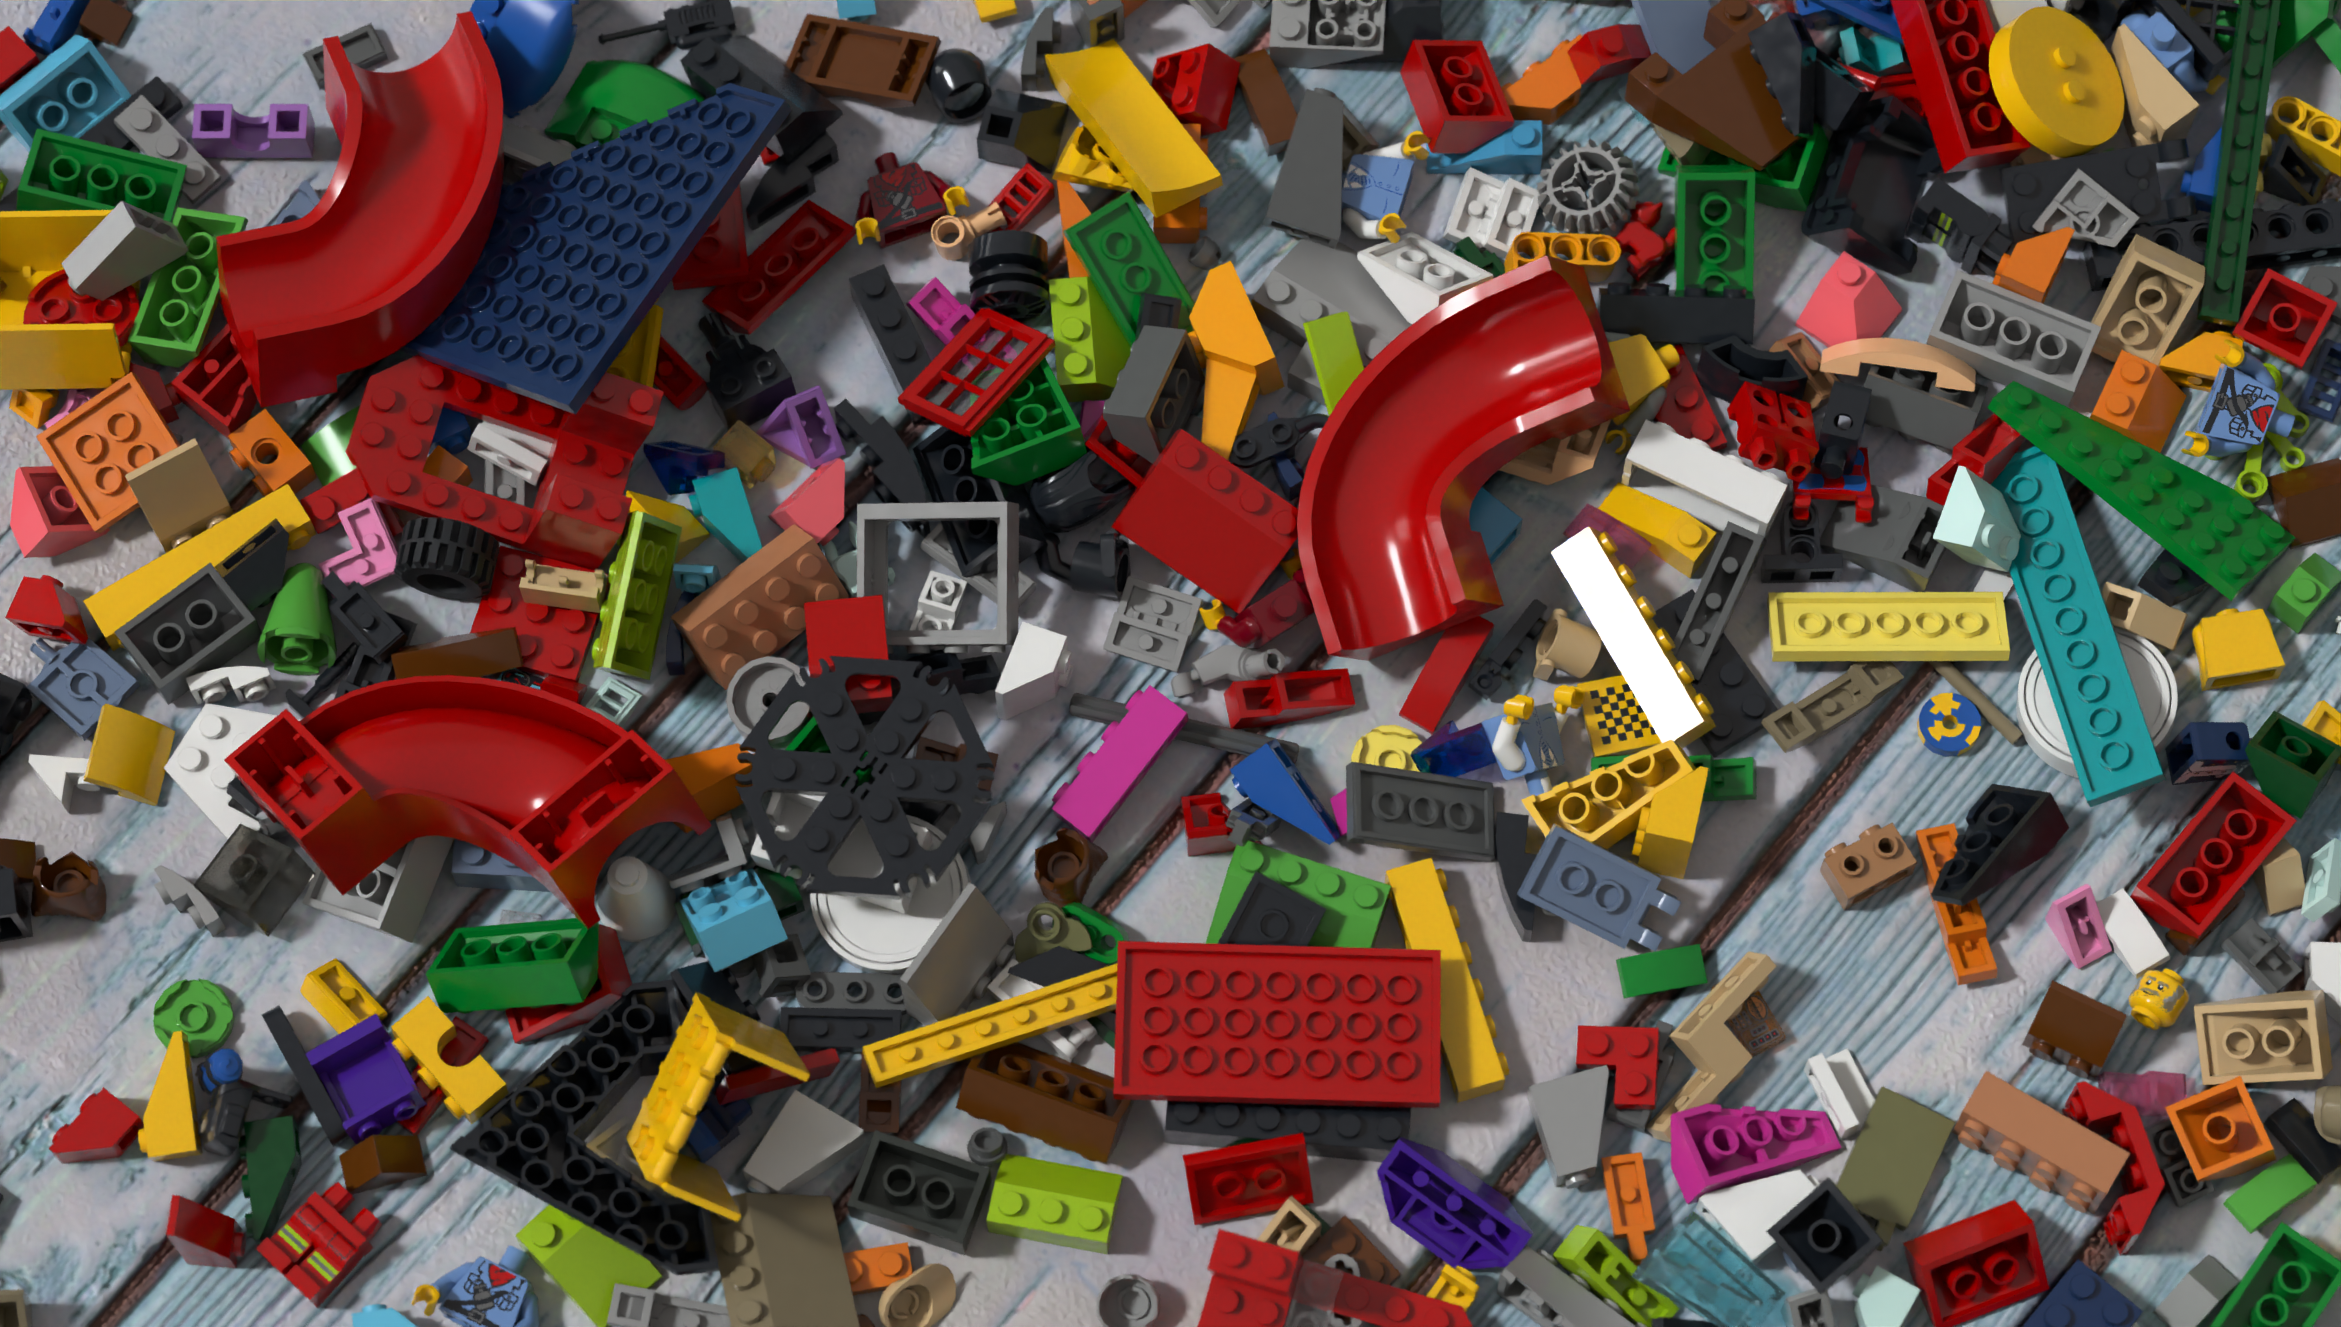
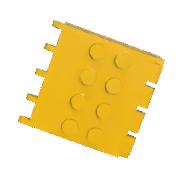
(50, 354)
(682, 1089)

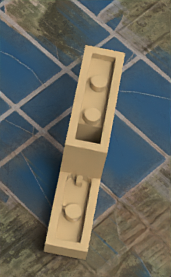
(1710, 1042)

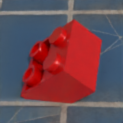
(1198, 86)

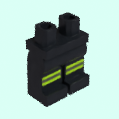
(1959, 228)

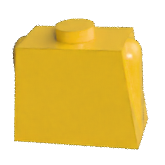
(2236, 649)

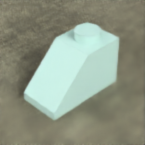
(1883, 1299)

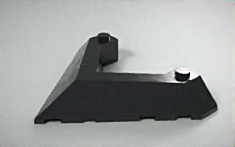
(543, 1126)

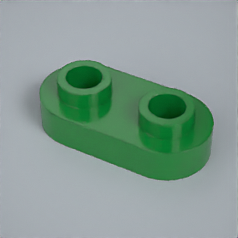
(1098, 928)

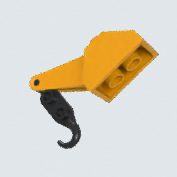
(1237, 370)

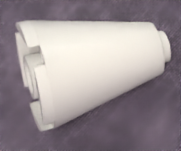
(635, 900)

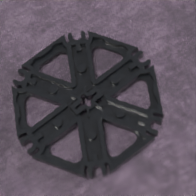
(901, 781)

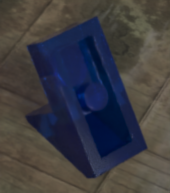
(681, 463)
(1454, 751)

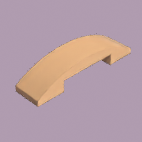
(1900, 353)

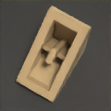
(2281, 879)
(1292, 1227)

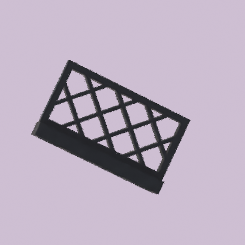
(2207, 55)

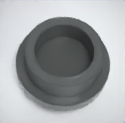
(987, 1147)

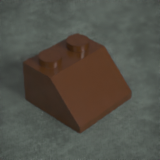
(2073, 1030)

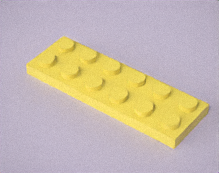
(1887, 626)

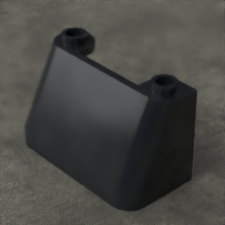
(1872, 186)

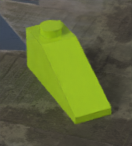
(1609, 1275)

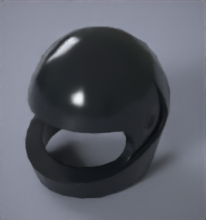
(954, 73)

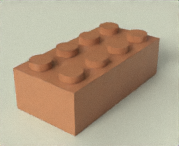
(757, 605)
(2039, 1143)

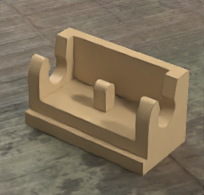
(563, 587)

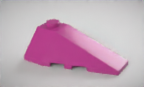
(1737, 1146)

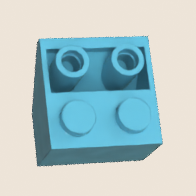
(733, 919)

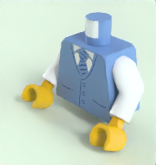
(1378, 188)
(1528, 737)

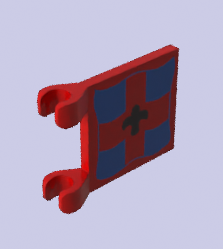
(1848, 487)

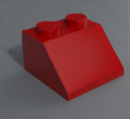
(2285, 319)

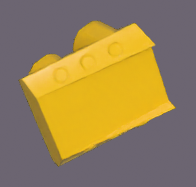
(1088, 164)

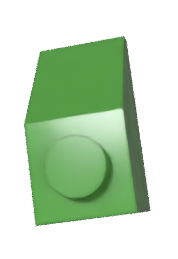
(2305, 592)

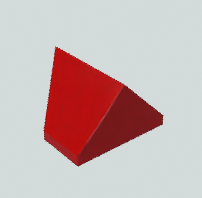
(1206, 825)

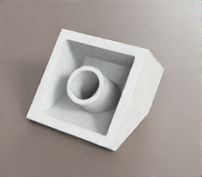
(1033, 671)

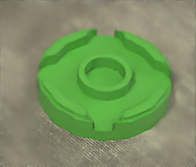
(198, 1011)

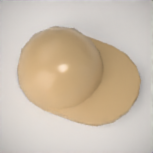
(919, 1298)

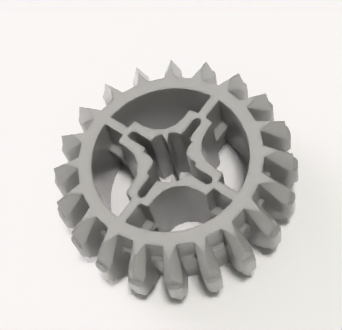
(1609, 192)

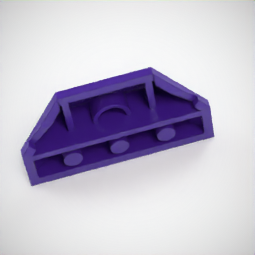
(1450, 1208)

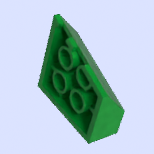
(1028, 432)

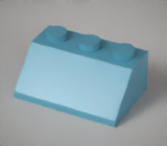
(62, 93)

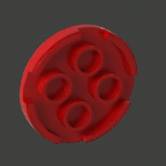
(57, 303)

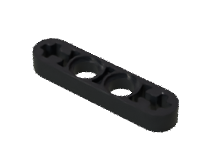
(305, 1075)

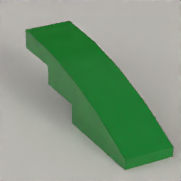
(1725, 779)

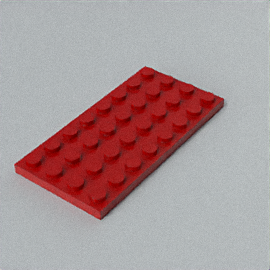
(1278, 1024)

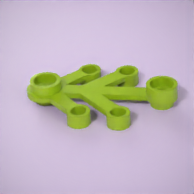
(2252, 471)

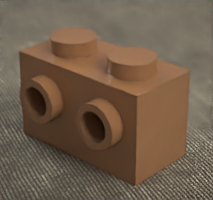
(1867, 865)

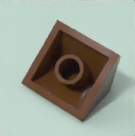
(2308, 501)

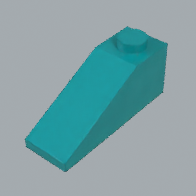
(726, 512)

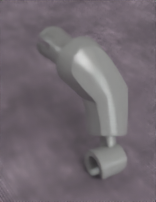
(1229, 663)

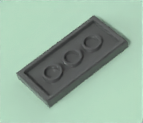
(1420, 812)

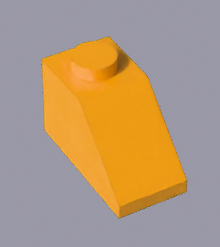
(2195, 362)

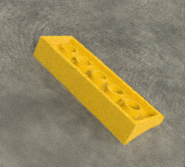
(1133, 126)

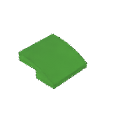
(328, 448)

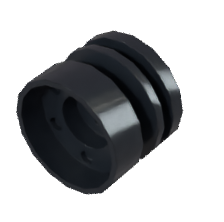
(1009, 274)

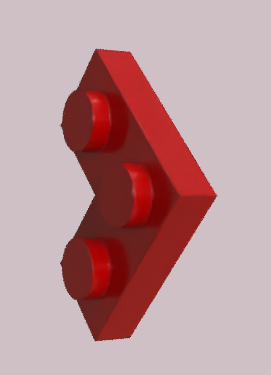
(339, 495)
(1629, 1052)

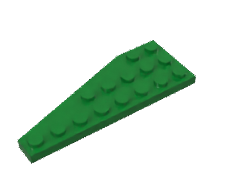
(2175, 505)

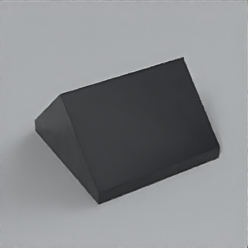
(1825, 1236)

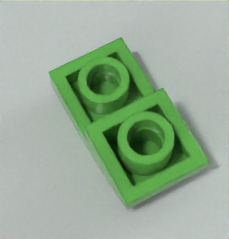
(2269, 1193)

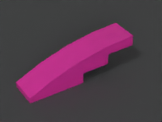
(940, 310)

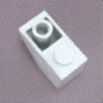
(2323, 972)

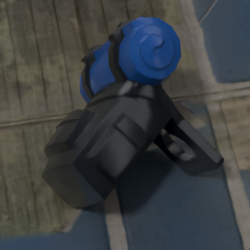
(229, 1101)

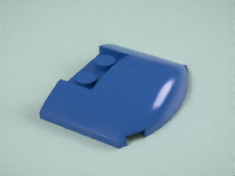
(527, 44)

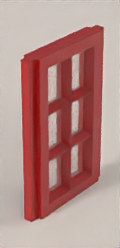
(976, 372)

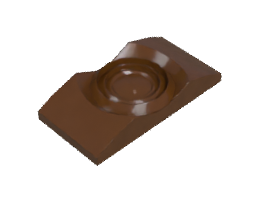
(862, 60)

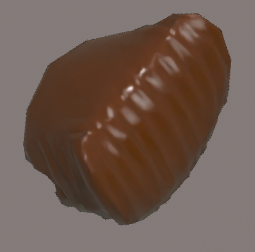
(1067, 867)
(68, 888)

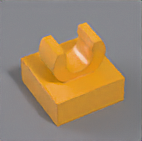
(33, 404)

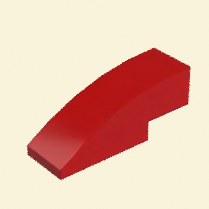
(1982, 451)
(1446, 673)
(1288, 697)

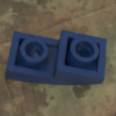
(1288, 472)

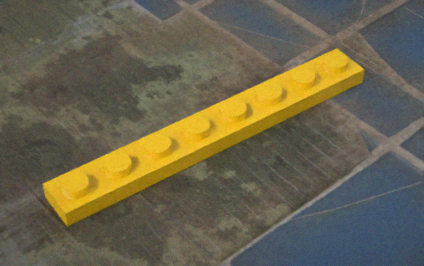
(992, 1026)

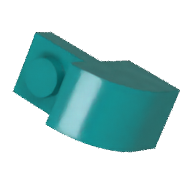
(1874, 55)

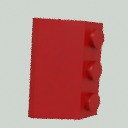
(1455, 94)
(1977, 1265)

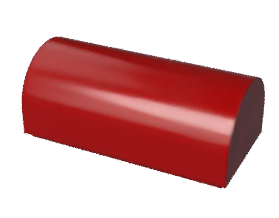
(677, 377)

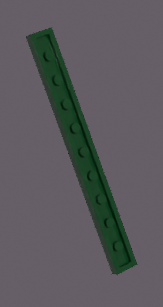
(2238, 161)

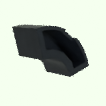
(1731, 362)

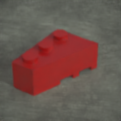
(218, 385)

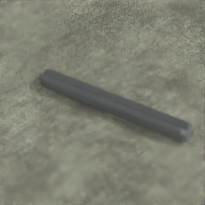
(1193, 732)

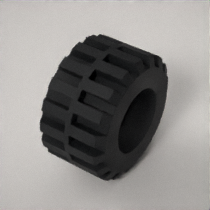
(447, 558)

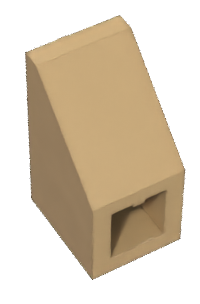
(2144, 616)

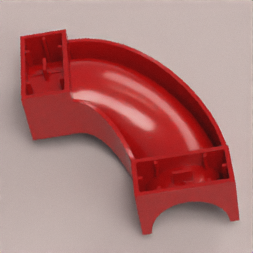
(389, 233)
(1420, 436)
(467, 764)

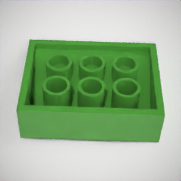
(1352, 901)

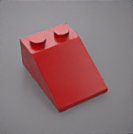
(855, 630)
(612, 980)

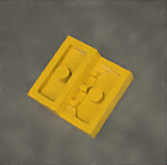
(129, 754)

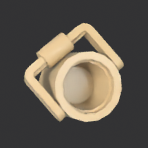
(1566, 647)

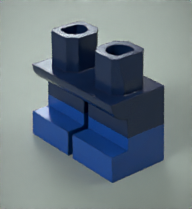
(716, 1123)

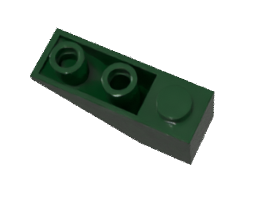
(273, 1166)

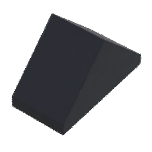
(2292, 174)

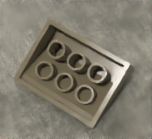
(783, 1263)

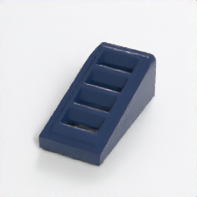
(2332, 349)

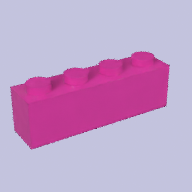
(1120, 762)

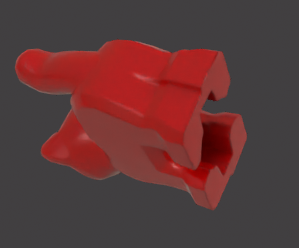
(1643, 244)

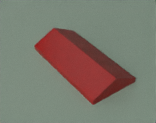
(780, 267)

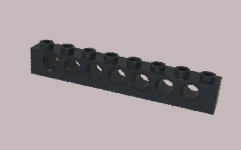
(2263, 249)

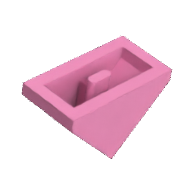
(2079, 926)

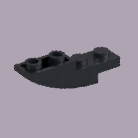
(896, 475)
(969, 675)

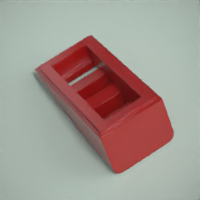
(1017, 185)

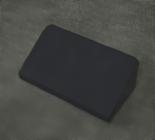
(2300, 1137)

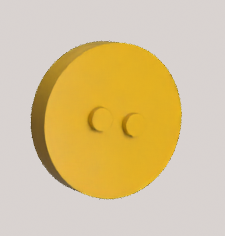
(2056, 82)

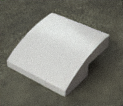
(1491, 212)

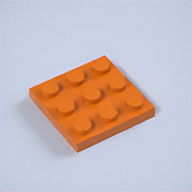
(103, 444)

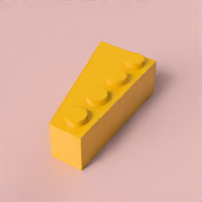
(1610, 799)

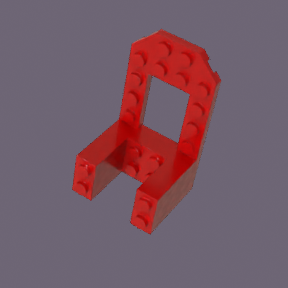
(583, 484)
(1258, 1279)

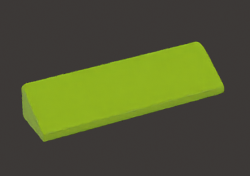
(1334, 355)

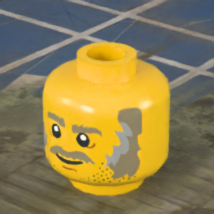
(2158, 999)

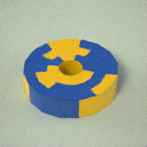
(1943, 740)

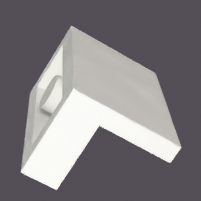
(511, 450)
(1840, 1091)

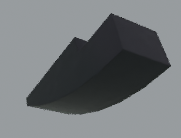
(790, 182)
(1512, 868)

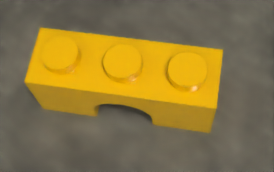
(469, 1088)

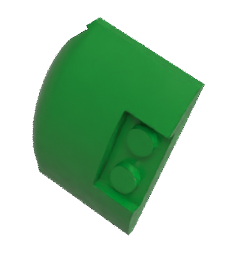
(614, 97)

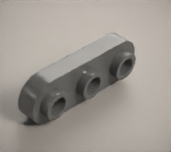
(836, 989)

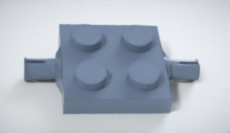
(79, 683)

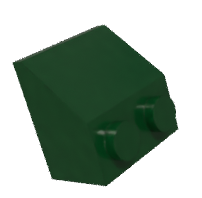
(2291, 763)

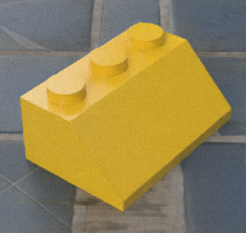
(1669, 826)

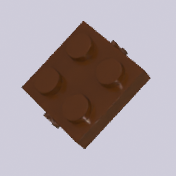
(1349, 1240)

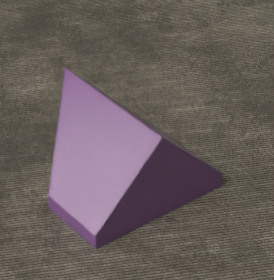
(804, 429)

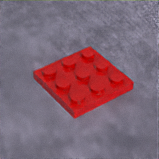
(549, 636)

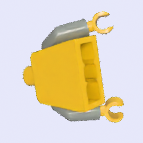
(1643, 380)

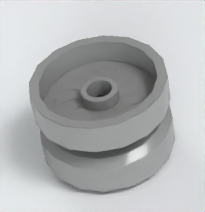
(753, 692)

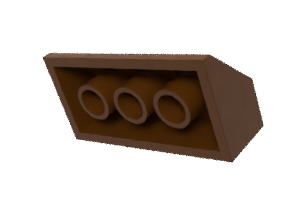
(1045, 1099)

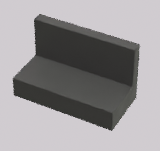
(1098, 21)

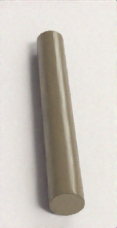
(1983, 705)

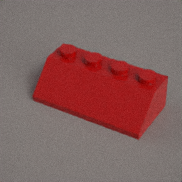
(2212, 858)

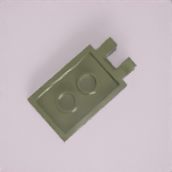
(1893, 1161)

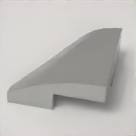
(2088, 211)

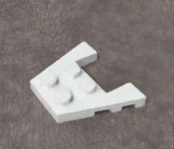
(200, 763)

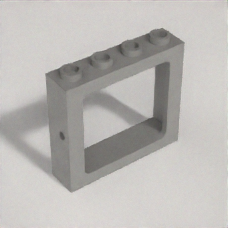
(873, 570)

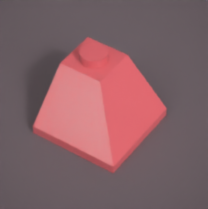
(1849, 305)
(816, 503)
(46, 514)

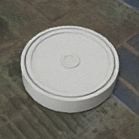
(2151, 680)
(883, 938)

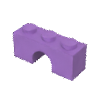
(227, 134)

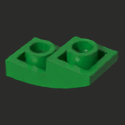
(1661, 971)

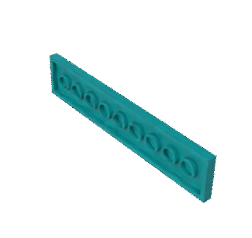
(2075, 635)

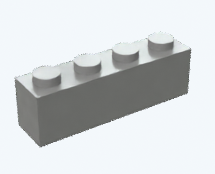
(1552, 1297)

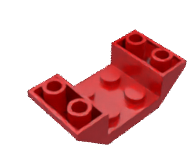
(2141, 1174)

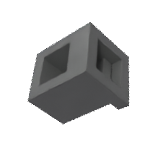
(782, 968)

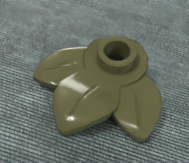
(1039, 938)

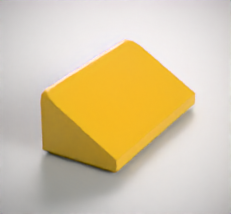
(339, 996)

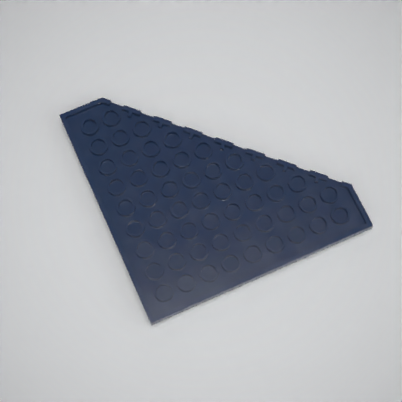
(594, 246)

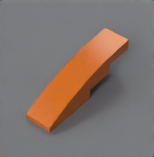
(1960, 925)

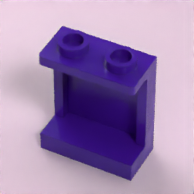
(366, 1079)

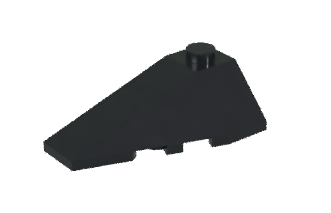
(2003, 836)

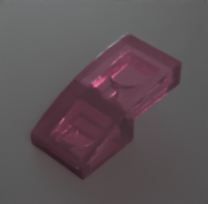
(1629, 543)
(2147, 1092)

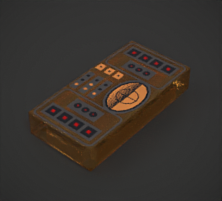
(1756, 1025)

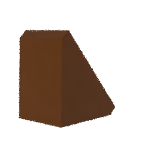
(382, 1162)

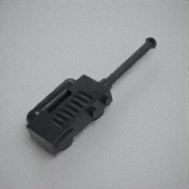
(683, 21)

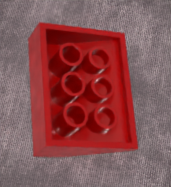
(1209, 521)

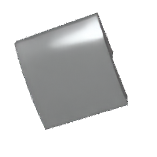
(1153, 624)

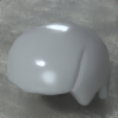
(1128, 1302)

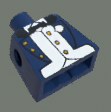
(2208, 752)

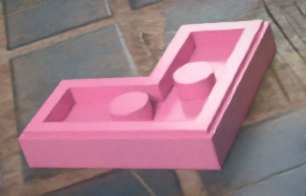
(372, 543)

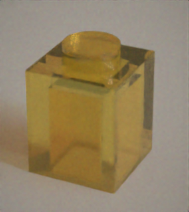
(748, 453)

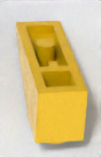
(1671, 531)
(171, 1112)

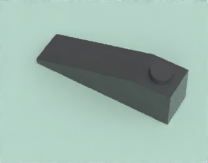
(1717, 596)

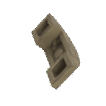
(1832, 704)

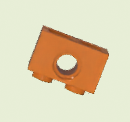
(265, 437)

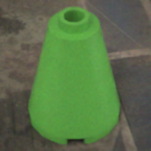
(299, 624)

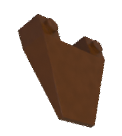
(1721, 97)

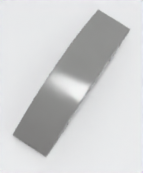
(643, 1308)

